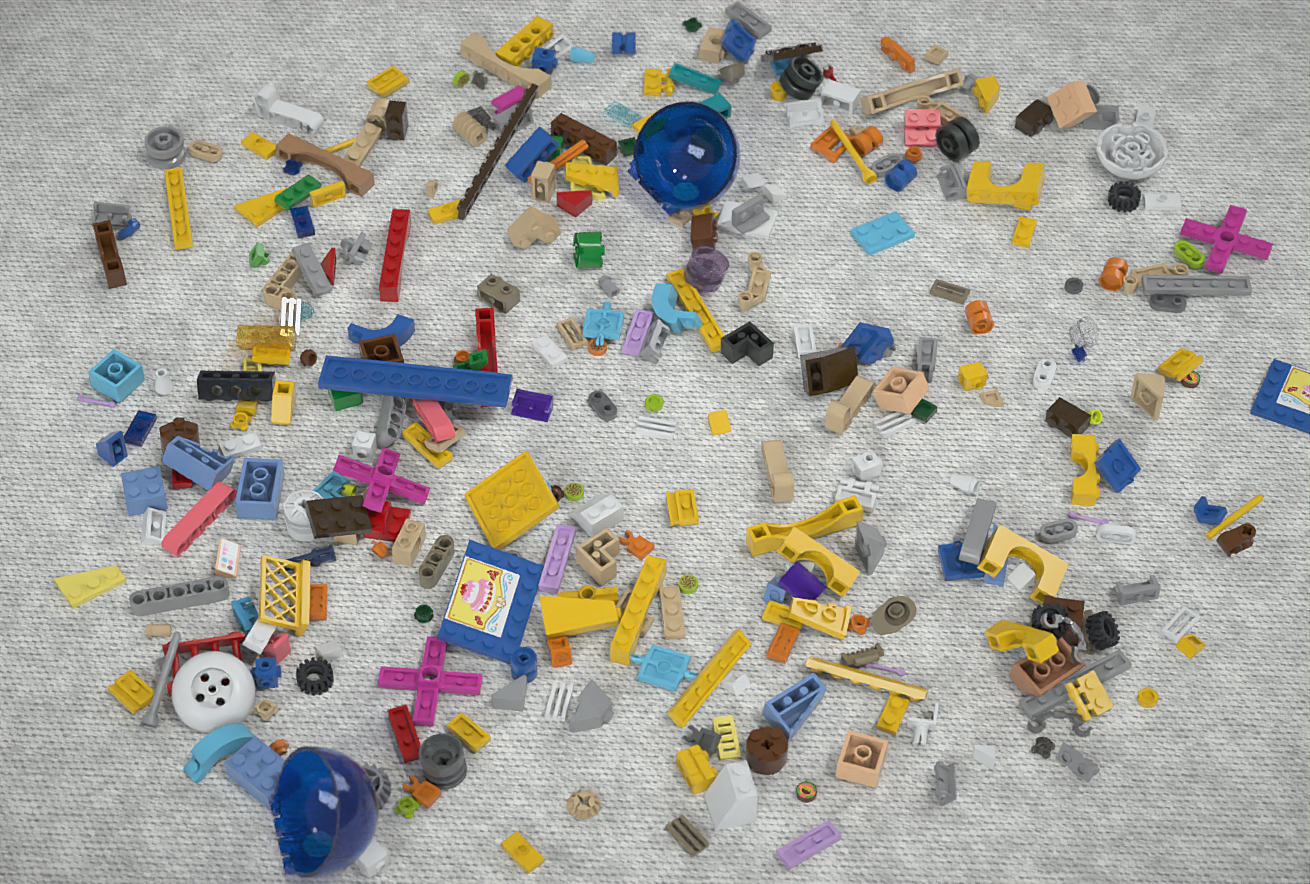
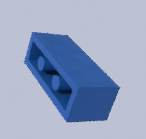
(536, 148)

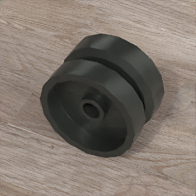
(801, 78)
(957, 138)

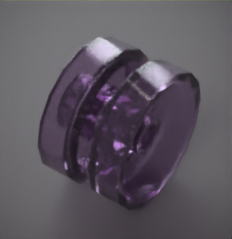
(706, 269)

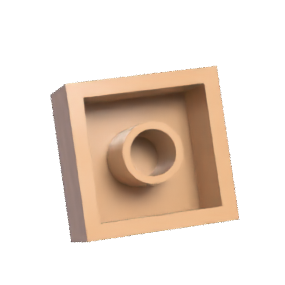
(1071, 104)
(901, 390)
(862, 759)

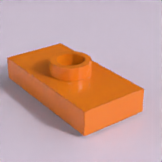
(318, 602)
(783, 643)

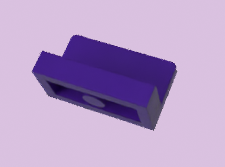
(801, 583)

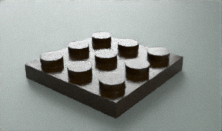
(791, 51)

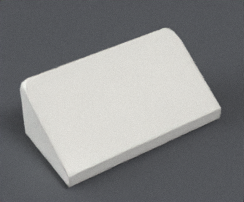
(561, 45)
(153, 527)

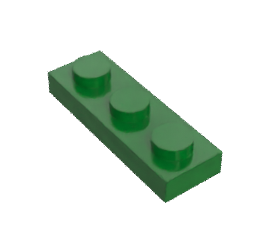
(297, 192)

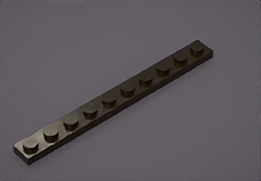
(494, 155)

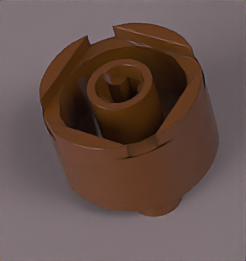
(180, 428)
(766, 750)

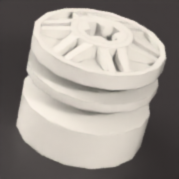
(296, 515)

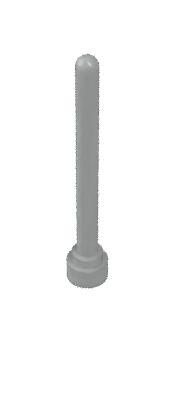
(151, 717)

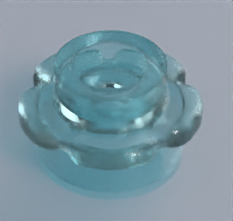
(306, 311)

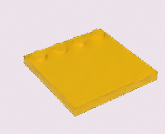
(511, 500)

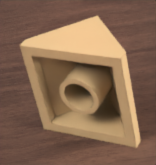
(1148, 393)

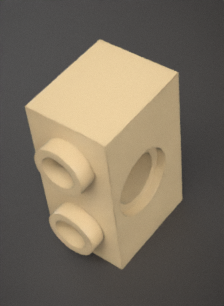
(711, 49)
(543, 181)
(409, 542)

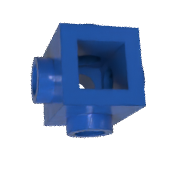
(544, 60)
(266, 673)

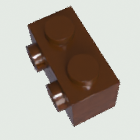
(704, 231)

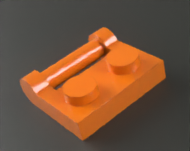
(826, 142)

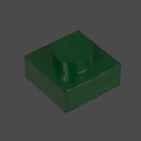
(627, 146)
(924, 410)

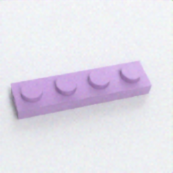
(557, 558)

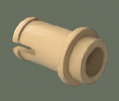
(158, 630)

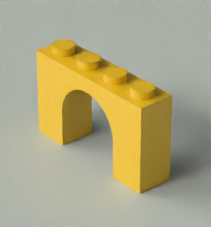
(1024, 192)
(1047, 567)

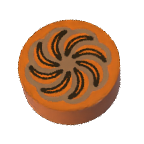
(596, 350)

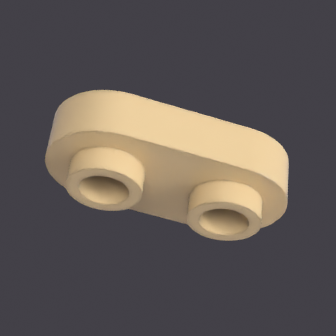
(207, 151)

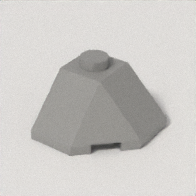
(869, 546)
(592, 710)

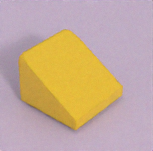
(247, 407)
(719, 422)
(1190, 645)

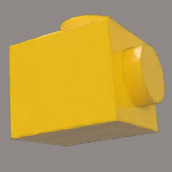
(972, 376)

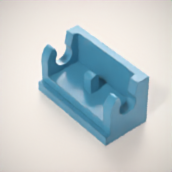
(245, 614)

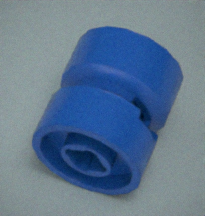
(624, 43)
(900, 175)
(524, 662)

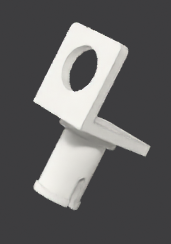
(921, 727)

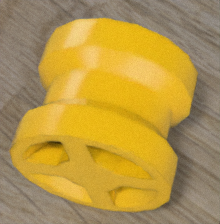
(777, 92)

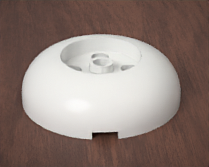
(1121, 148)
(207, 715)

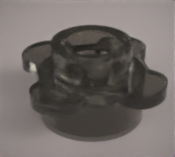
(479, 80)
(1043, 742)

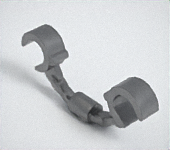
(1073, 627)
(1060, 715)

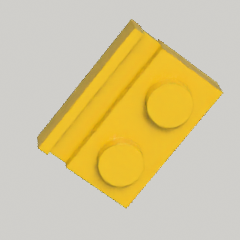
(388, 82)
(1180, 364)
(682, 507)
(132, 692)

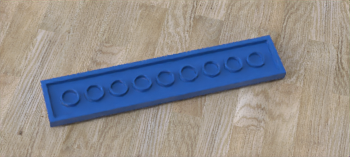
(415, 381)

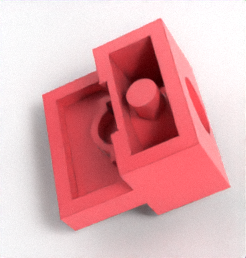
(921, 127)

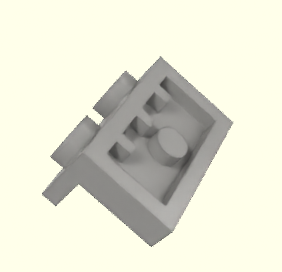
(749, 215)

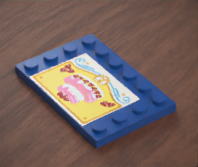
(1285, 396)
(490, 602)

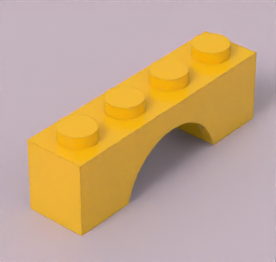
(1084, 488)
(838, 572)
(1008, 635)

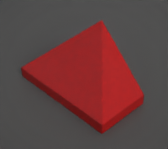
(329, 265)

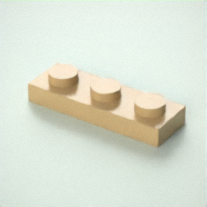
(363, 144)
(672, 613)

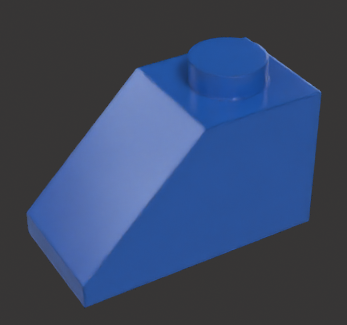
(112, 448)

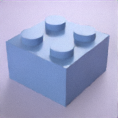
(143, 490)

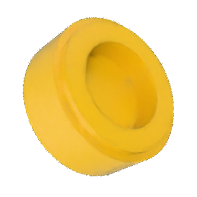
(1147, 697)

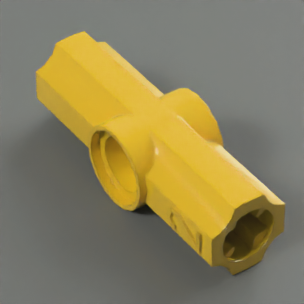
(590, 592)

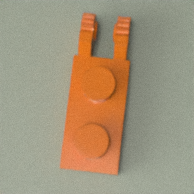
(897, 53)

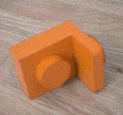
(559, 651)

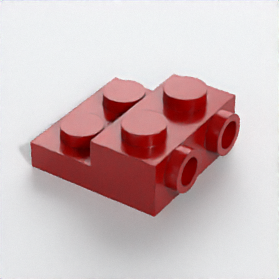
(388, 523)

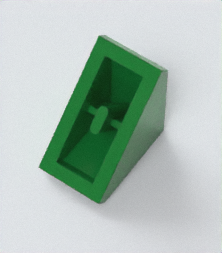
(345, 399)

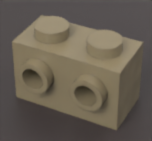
(498, 293)

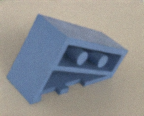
(197, 463)
(794, 705)

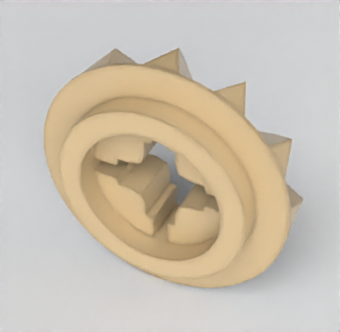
(583, 811)

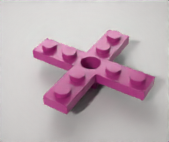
(1229, 232)
(381, 479)
(429, 689)

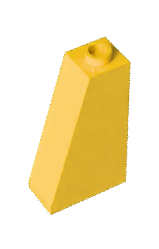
(577, 616)

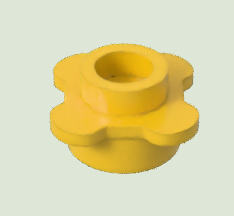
(237, 418)

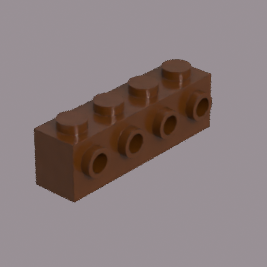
(600, 146)

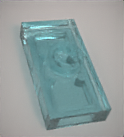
(622, 114)

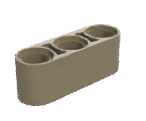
(436, 561)

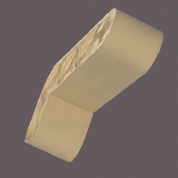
(281, 283)
(841, 413)
(777, 471)

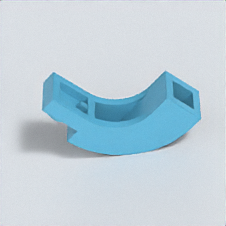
(663, 302)
(215, 746)

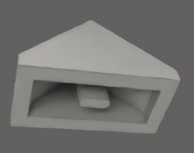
(511, 696)

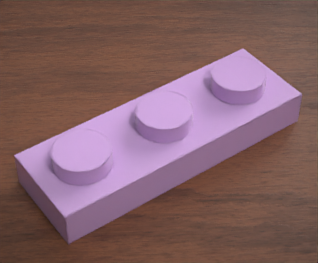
(641, 321)
(808, 844)

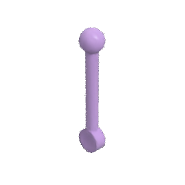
(111, 404)
(1071, 514)
(901, 672)

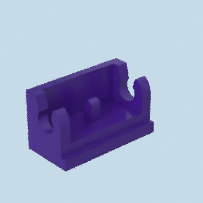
(532, 405)

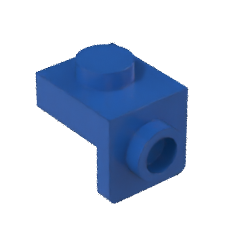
(1209, 513)

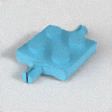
(603, 324)
(663, 668)

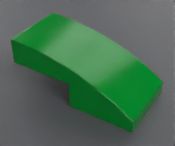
(476, 361)

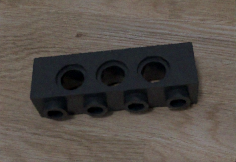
(243, 379)

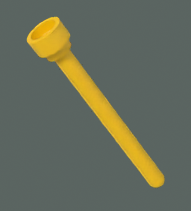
(868, 175)

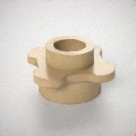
(261, 706)

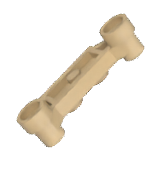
(947, 113)
(1133, 280)
(758, 284)

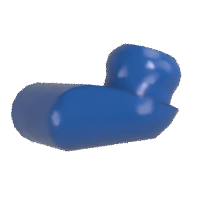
(133, 226)

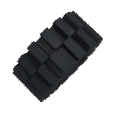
(1127, 190)
(1050, 610)
(1102, 630)
(311, 667)

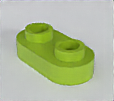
(1191, 256)

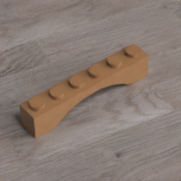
(355, 178)

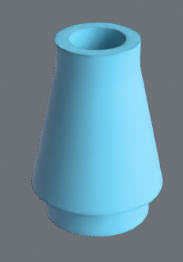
(581, 55)

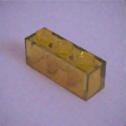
(266, 336)

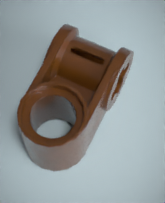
(1237, 539)

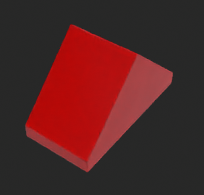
(574, 201)

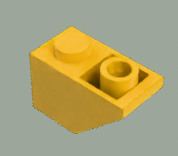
(987, 92)
(283, 402)

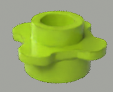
(404, 802)

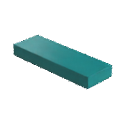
(694, 78)

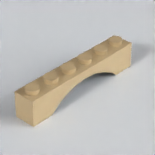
(478, 51)
(911, 91)

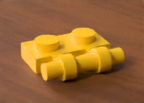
(653, 84)
(1093, 693)

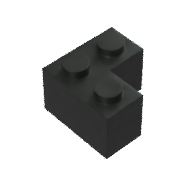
(747, 342)

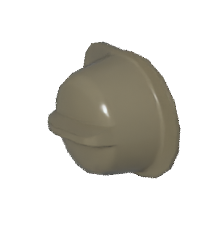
(733, 72)
(893, 615)

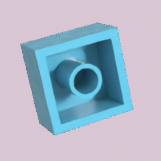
(116, 376)

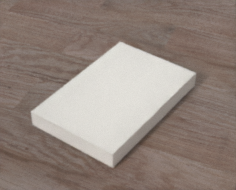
(762, 231)

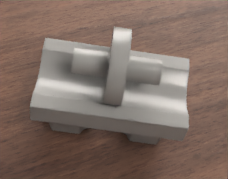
(349, 246)

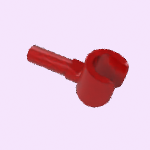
(829, 73)

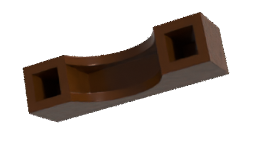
(109, 254)

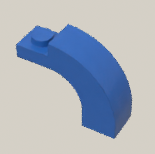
(401, 326)

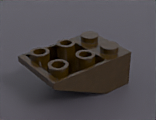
(828, 370)

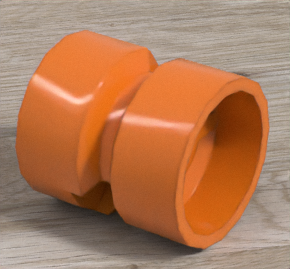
(867, 140)
(1113, 274)
(979, 317)

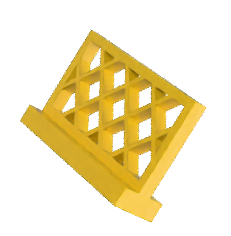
(301, 599)

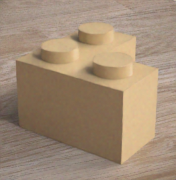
(531, 226)
(597, 556)

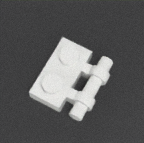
(865, 492)

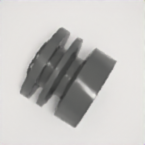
(443, 761)

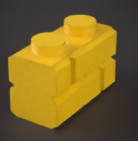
(696, 768)

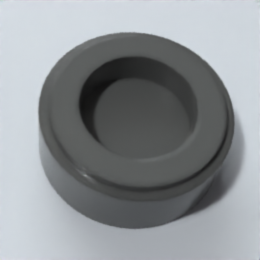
(1073, 285)

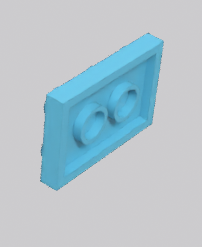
(882, 233)

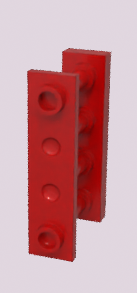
(232, 639)

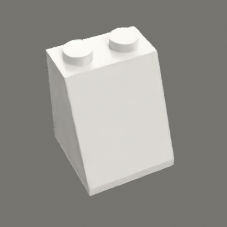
(732, 797)

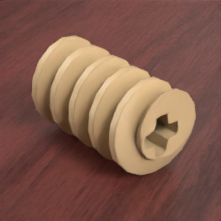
(469, 129)

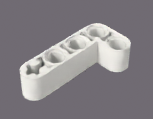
(287, 114)

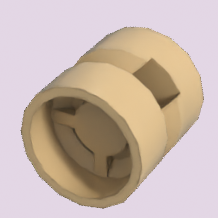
(377, 113)

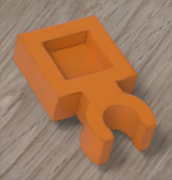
(637, 546)
(424, 793)

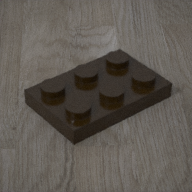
(338, 516)

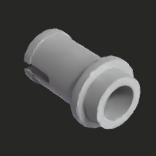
(969, 82)
(606, 283)

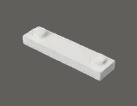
(261, 631)

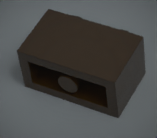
(1034, 118)
(396, 120)
(1067, 417)

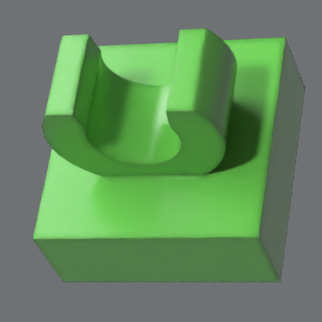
(258, 255)

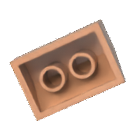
(1041, 677)

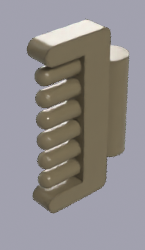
(863, 657)

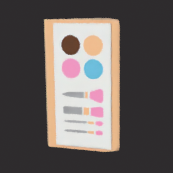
(227, 559)

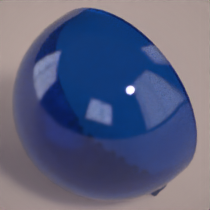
(686, 156)
(324, 811)

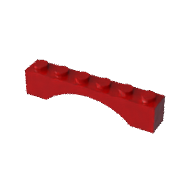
(394, 253)
(486, 337)

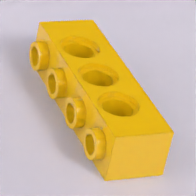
(524, 42)

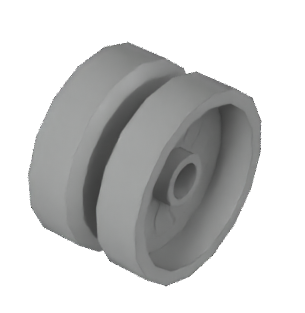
(165, 147)

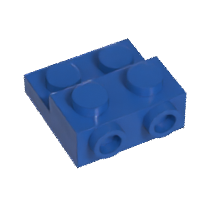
(869, 342)

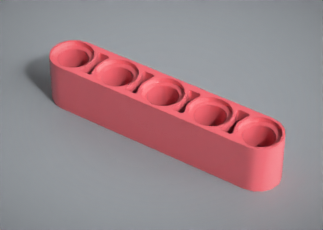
(434, 419)
(198, 518)

